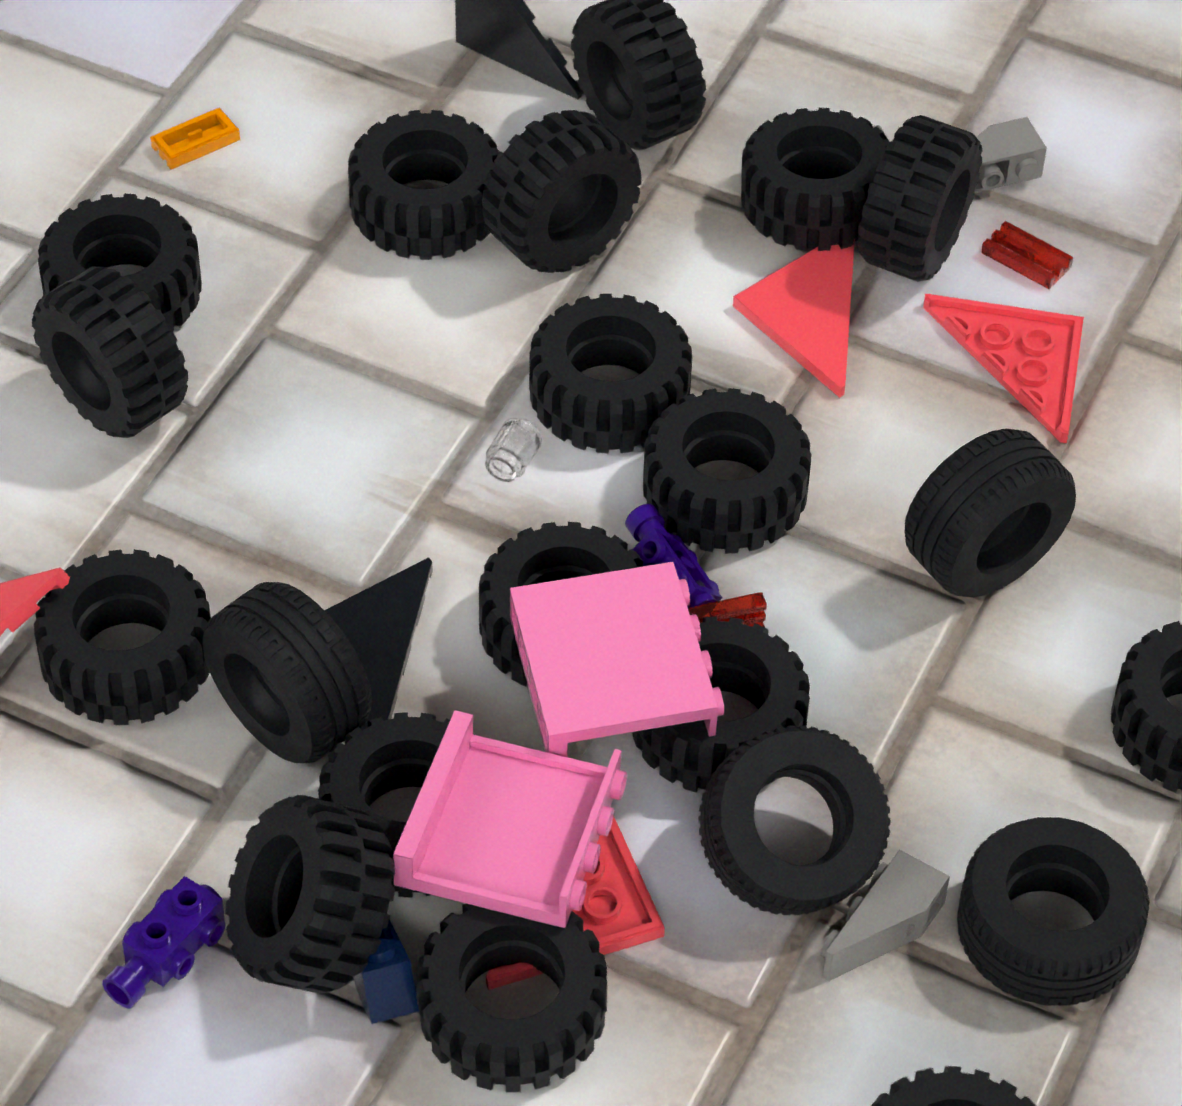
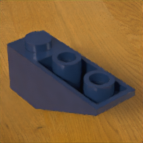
(387, 981)

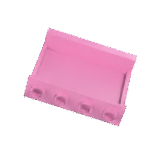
(613, 655)
(507, 826)

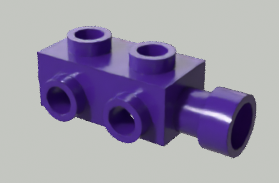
(660, 547)
(166, 940)

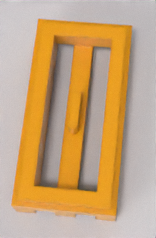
(196, 140)

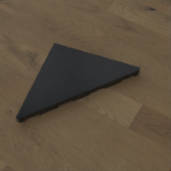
(508, 35)
(381, 630)

